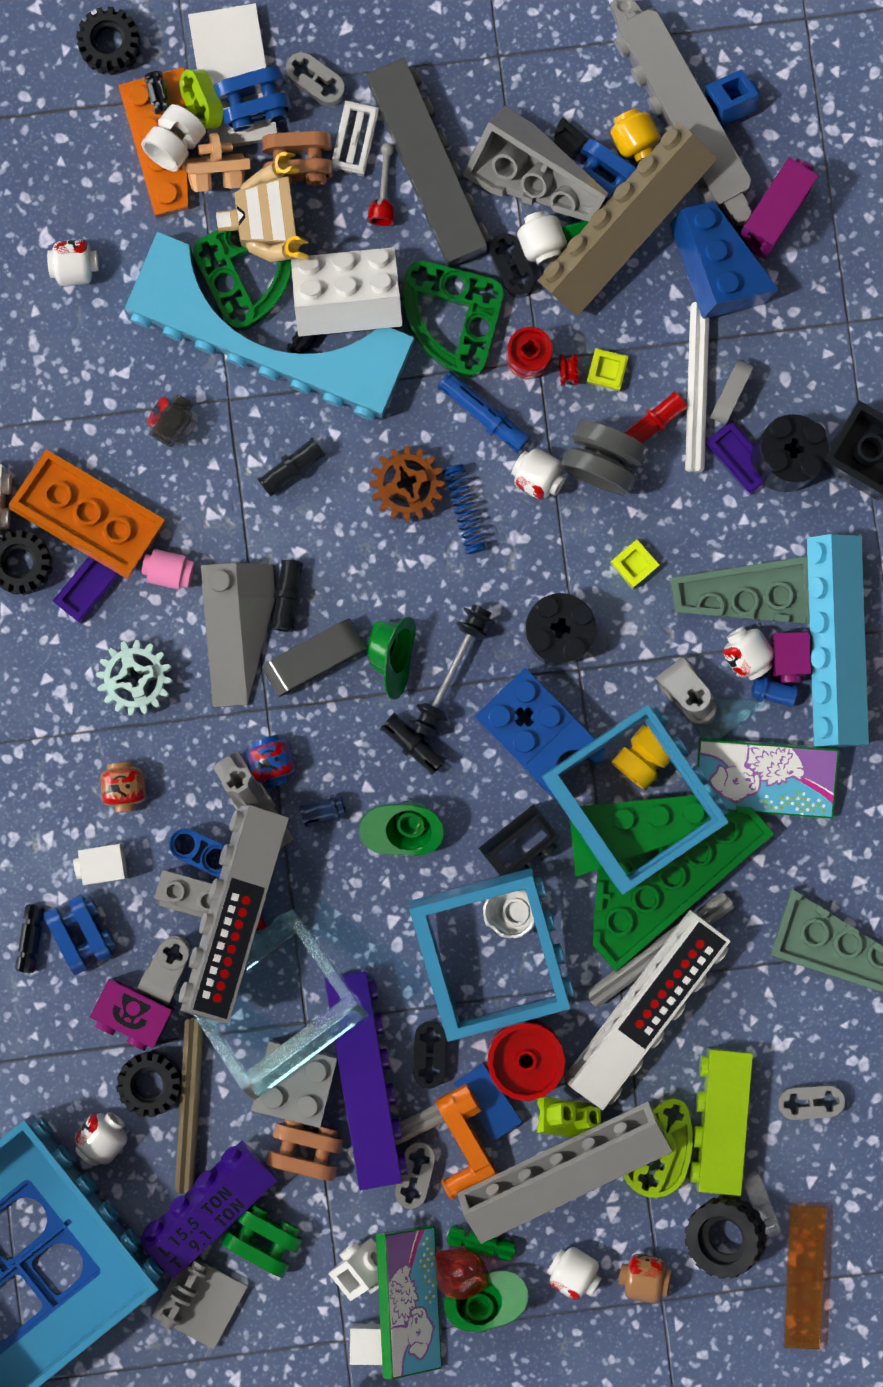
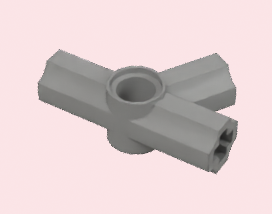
(244, 788)

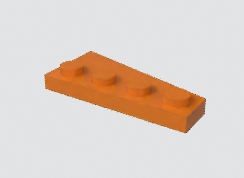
(166, 188)

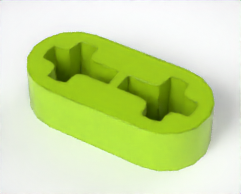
(201, 97)

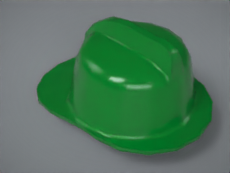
(390, 653)
(401, 829)
(492, 1307)

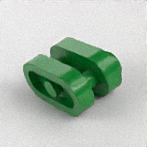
(283, 1235)

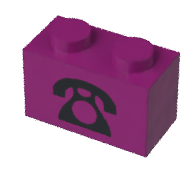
(132, 1014)

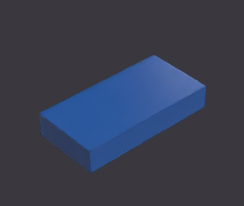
(497, 1112)

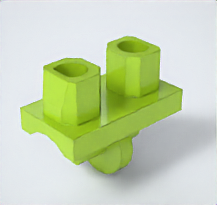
(566, 1117)

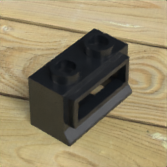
(511, 832)

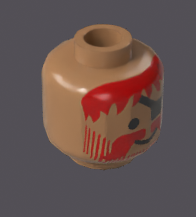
(123, 786)
(645, 1278)

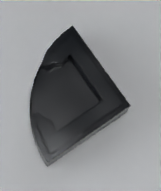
(569, 138)

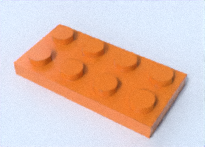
(86, 514)

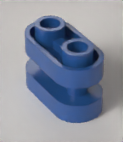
(243, 114)
(601, 157)
(84, 913)

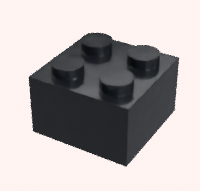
(858, 451)

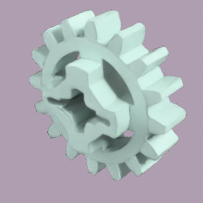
(139, 693)

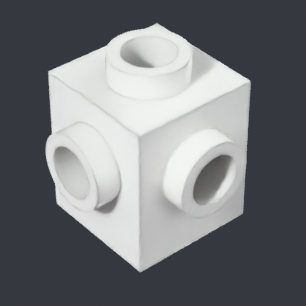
(357, 1270)

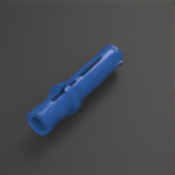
(485, 413)

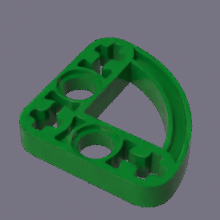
(227, 253)
(476, 310)

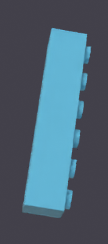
(837, 640)

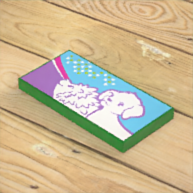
(770, 776)
(408, 1302)

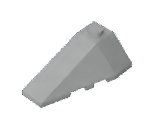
(526, 164)
(236, 621)

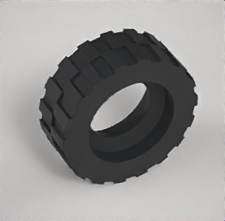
(704, 1252)

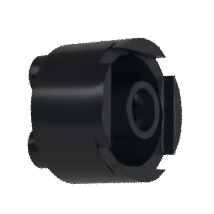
(803, 439)
(576, 618)

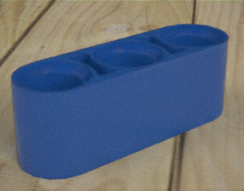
(200, 854)

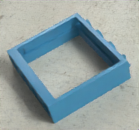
(692, 776)
(544, 921)

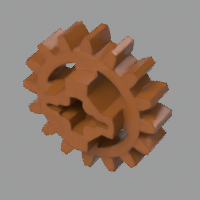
(392, 491)

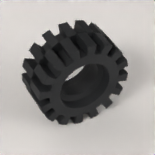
(108, 20)
(41, 562)
(127, 1084)

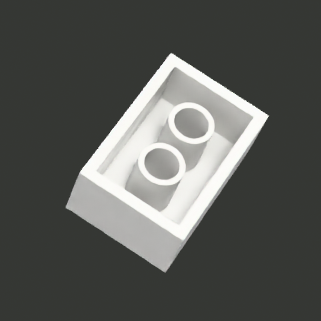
(346, 292)

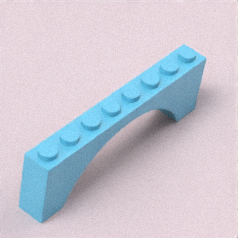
(355, 375)

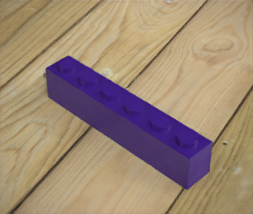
(366, 1091)

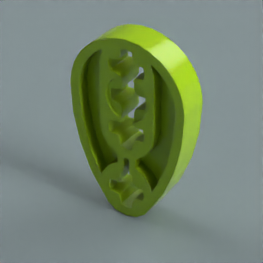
(675, 1163)

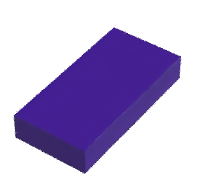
(734, 453)
(85, 589)

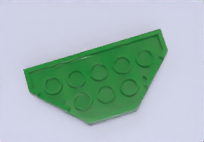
(634, 919)

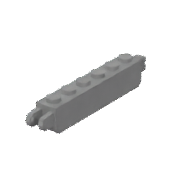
(679, 99)

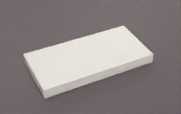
(229, 45)

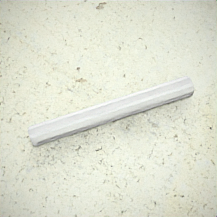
(697, 391)

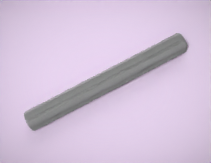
(636, 965)

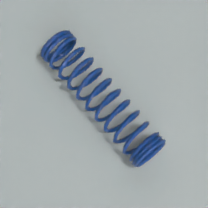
(470, 548)

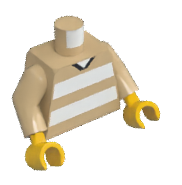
(266, 213)

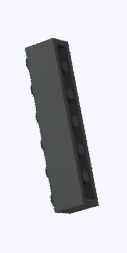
(427, 163)

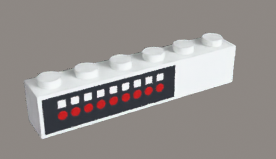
(647, 1010)

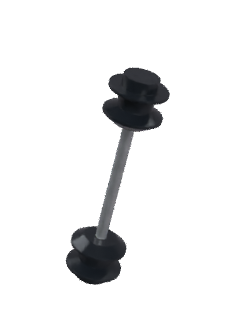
(473, 628)

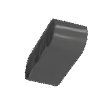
(314, 657)

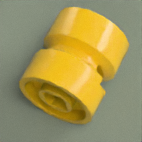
(642, 759)

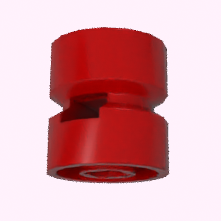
(529, 353)

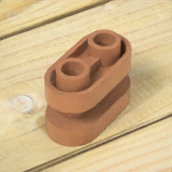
(312, 170)
(323, 1140)

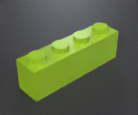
(723, 1121)

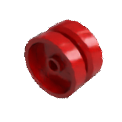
(536, 1078)

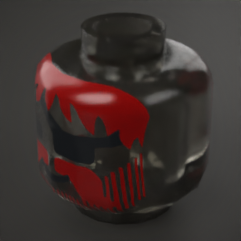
(172, 420)

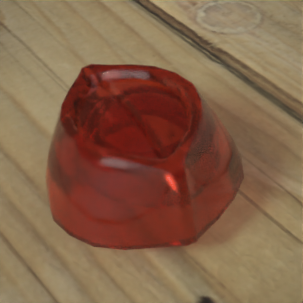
(460, 1273)

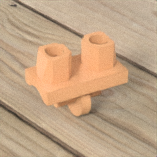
(231, 165)

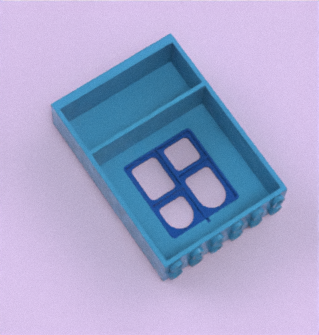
(114, 1270)

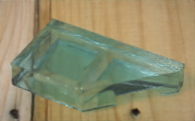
(728, 715)

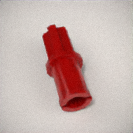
(657, 418)

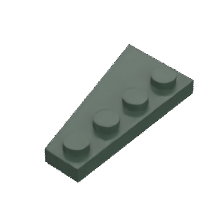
(751, 592)
(827, 944)

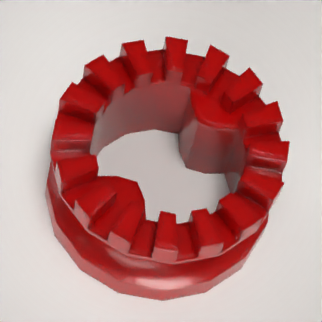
(568, 369)

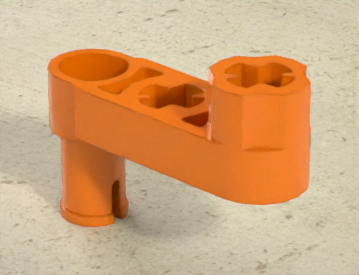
(455, 1110)

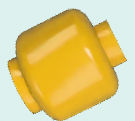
(635, 134)

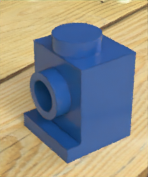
(732, 97)

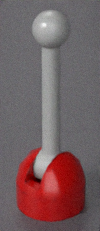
(381, 211)

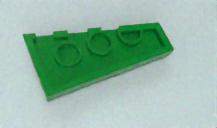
(636, 827)

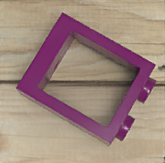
(778, 206)

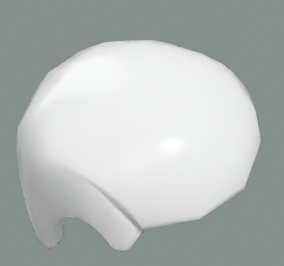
(509, 914)

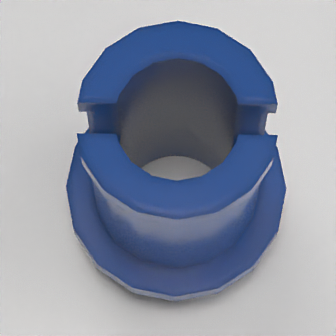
(773, 691)

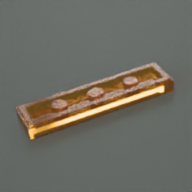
(804, 1276)

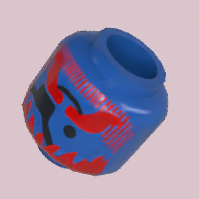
(271, 760)

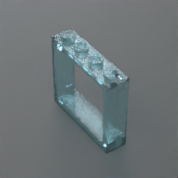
(311, 1038)

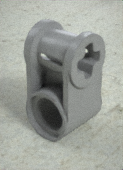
(685, 689)
(164, 975)

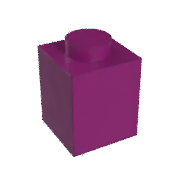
(791, 656)

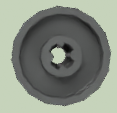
(604, 457)

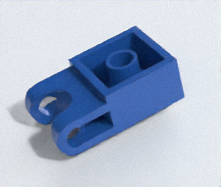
(543, 742)

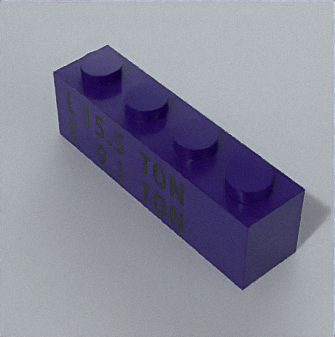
(207, 1208)

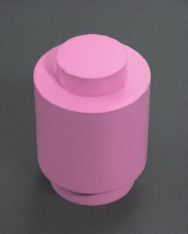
(168, 569)

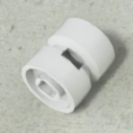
(176, 134)

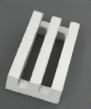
(349, 167)

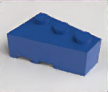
(719, 262)

